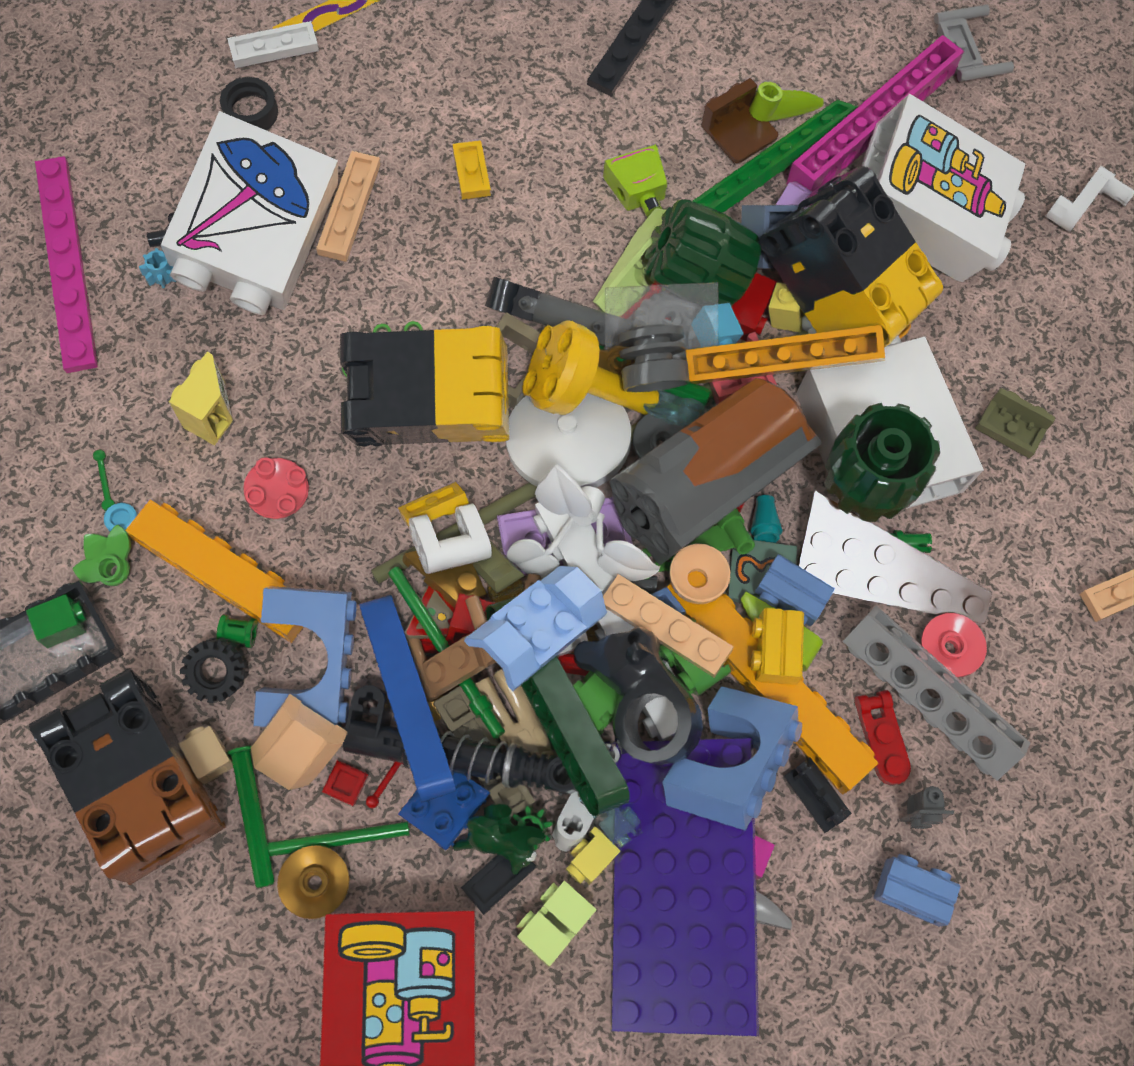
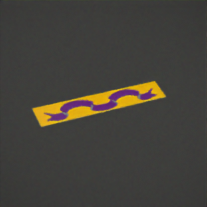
(327, 13)

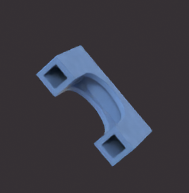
(329, 617)
(736, 792)

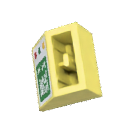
(203, 401)

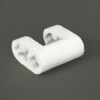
(469, 547)

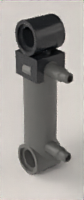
(542, 307)

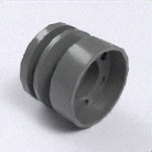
(654, 365)

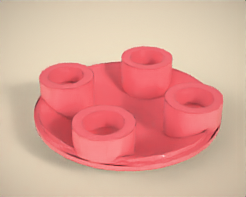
(276, 488)

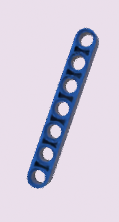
(407, 699)

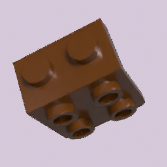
(732, 125)

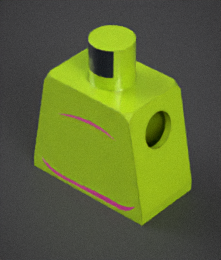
(637, 179)

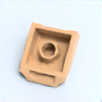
(296, 745)

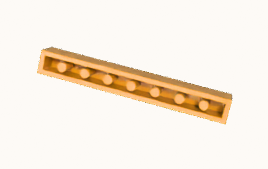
(823, 735)

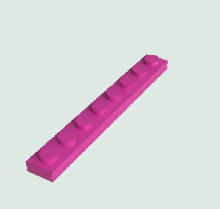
(66, 265)

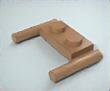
(453, 663)

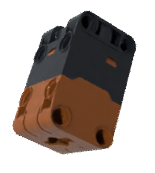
(127, 778)

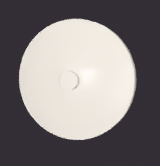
(585, 443)

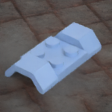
(540, 623)

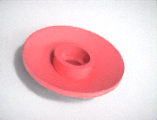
(963, 634)

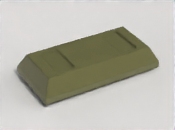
(497, 570)

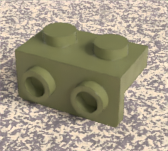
(1015, 422)

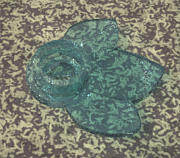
(675, 409)

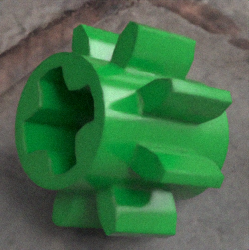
(537, 818)

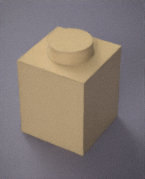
(206, 754)

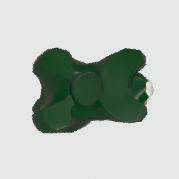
(499, 836)

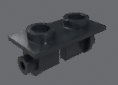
(817, 795)

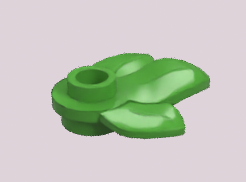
(103, 555)

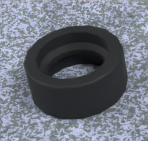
(248, 87)

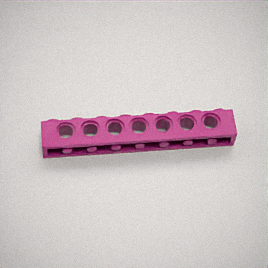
(853, 134)

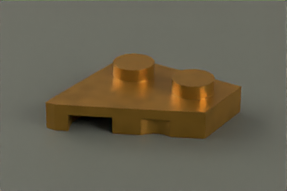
(449, 581)

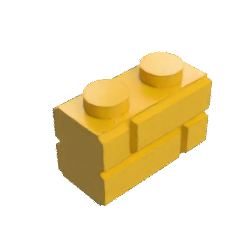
(779, 646)

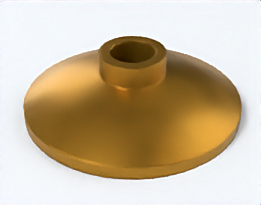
(295, 878)

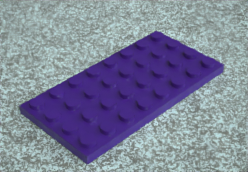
(684, 910)

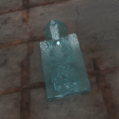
(620, 824)

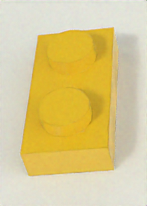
(471, 170)
(435, 504)

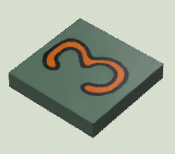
(750, 568)

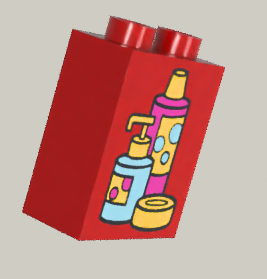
(399, 989)

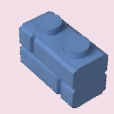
(794, 589)
(917, 891)

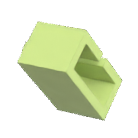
(555, 922)

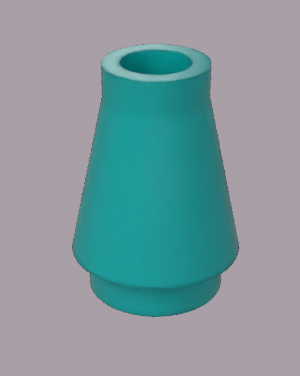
(766, 522)

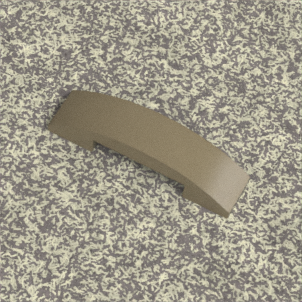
(461, 721)

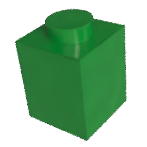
(57, 620)

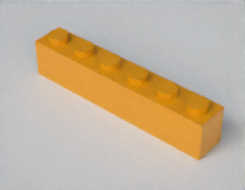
(786, 354)
(207, 561)

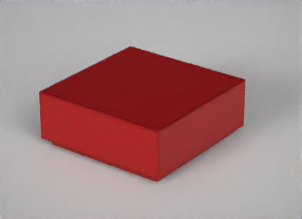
(345, 783)

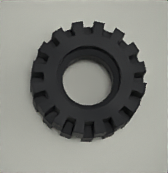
(200, 684)

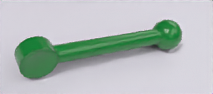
(99, 456)

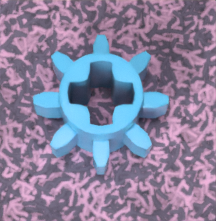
(156, 268)

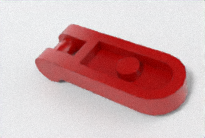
(884, 737)

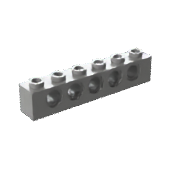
(955, 696)

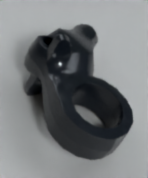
(638, 673)

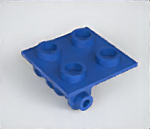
(446, 815)

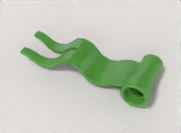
(726, 535)

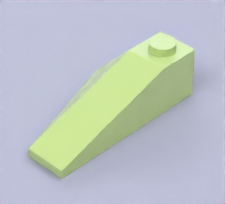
(631, 265)

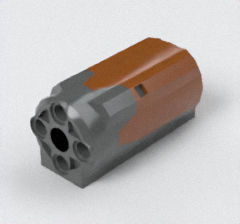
(711, 467)

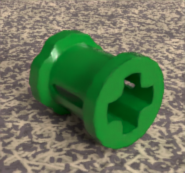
(237, 630)

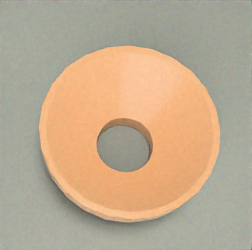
(705, 560)

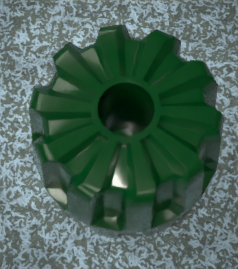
(703, 247)
(881, 462)

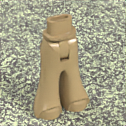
(528, 729)

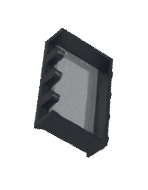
(35, 673)

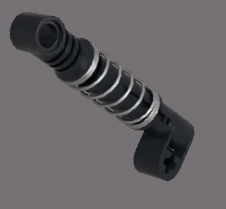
(463, 755)

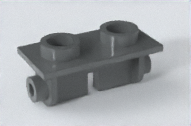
(926, 808)

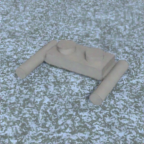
(955, 28)

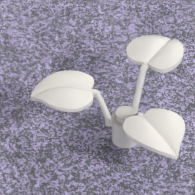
(564, 496)

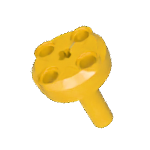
(568, 369)

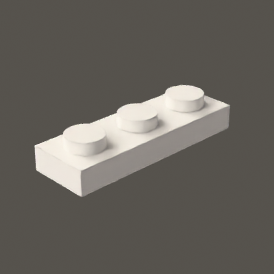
(273, 44)

